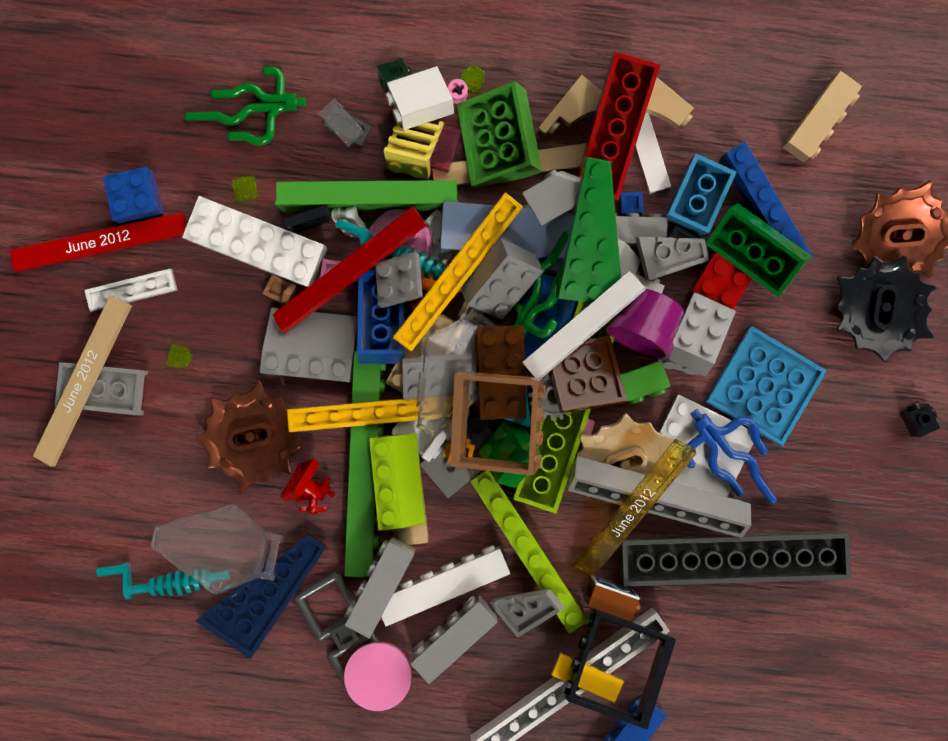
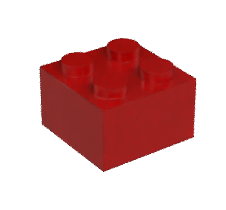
(720, 281)

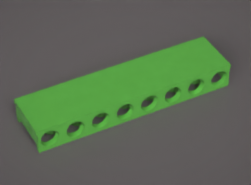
(365, 195)

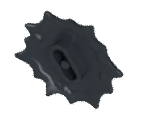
(901, 312)

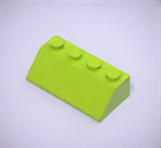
(397, 481)

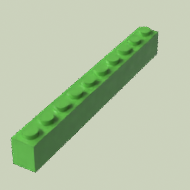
(361, 495)

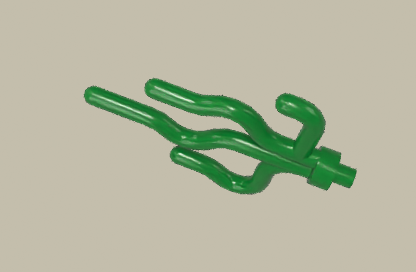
(274, 105)
(527, 314)

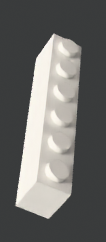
(445, 584)

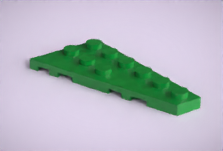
(592, 247)

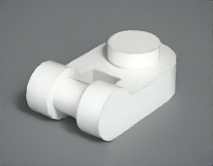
(349, 215)

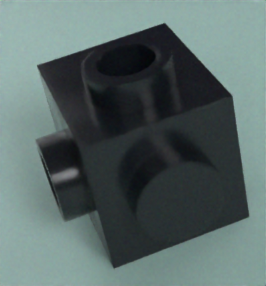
(920, 419)
(478, 430)

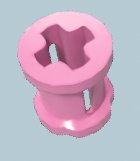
(461, 86)

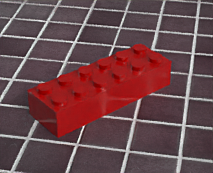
(620, 114)

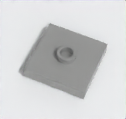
(445, 477)

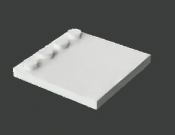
(679, 426)

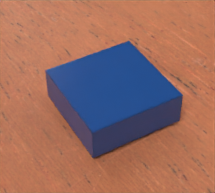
(631, 203)

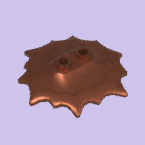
(897, 214)
(259, 456)

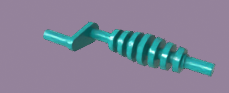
(428, 266)
(170, 584)

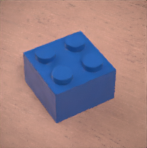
(133, 195)

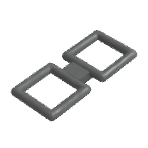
(343, 636)

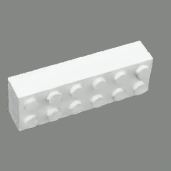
(255, 242)

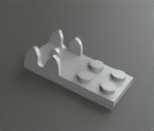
(113, 392)

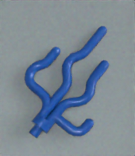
(711, 434)

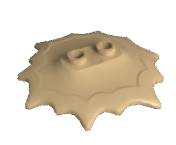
(625, 445)

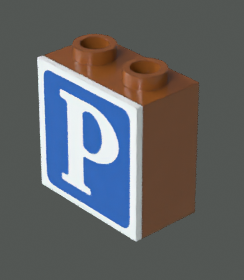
(612, 598)

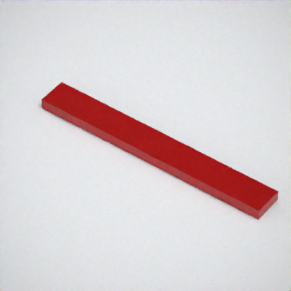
(349, 270)

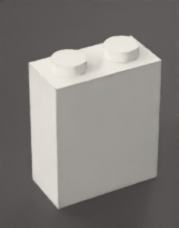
(419, 98)

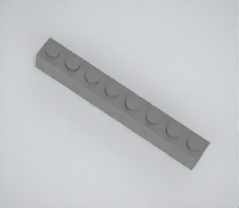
(677, 502)

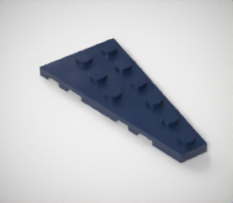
(254, 607)

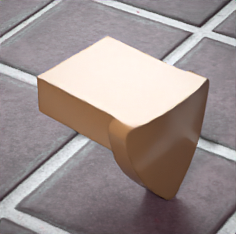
(280, 290)

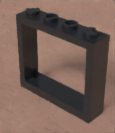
(653, 682)

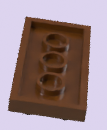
(501, 353)

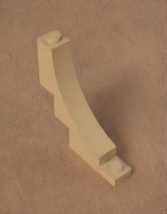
(584, 98)

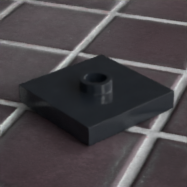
(309, 219)

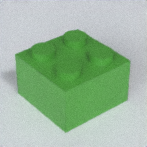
(645, 380)

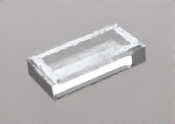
(341, 122)

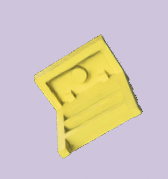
(410, 156)

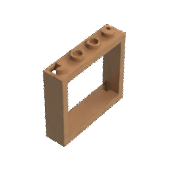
(459, 424)

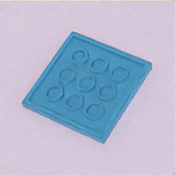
(766, 385)

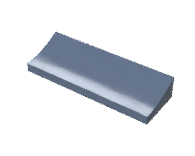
(463, 219)

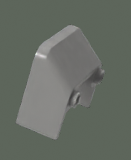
(552, 196)

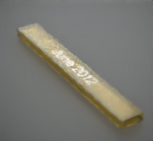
(635, 506)

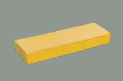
(591, 680)

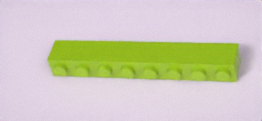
(527, 548)

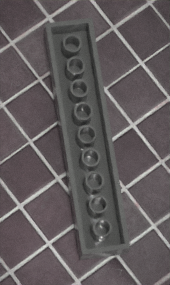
(735, 559)

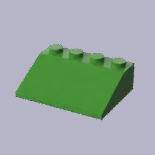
(499, 136)

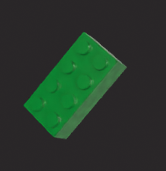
(758, 250)

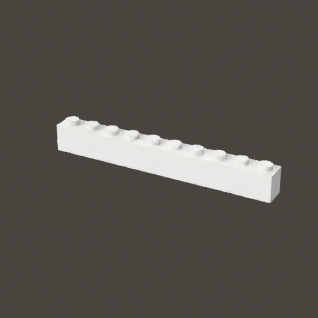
(550, 696)

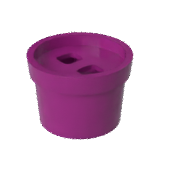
(648, 325)

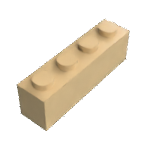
(822, 116)

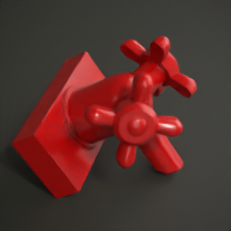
(303, 488)

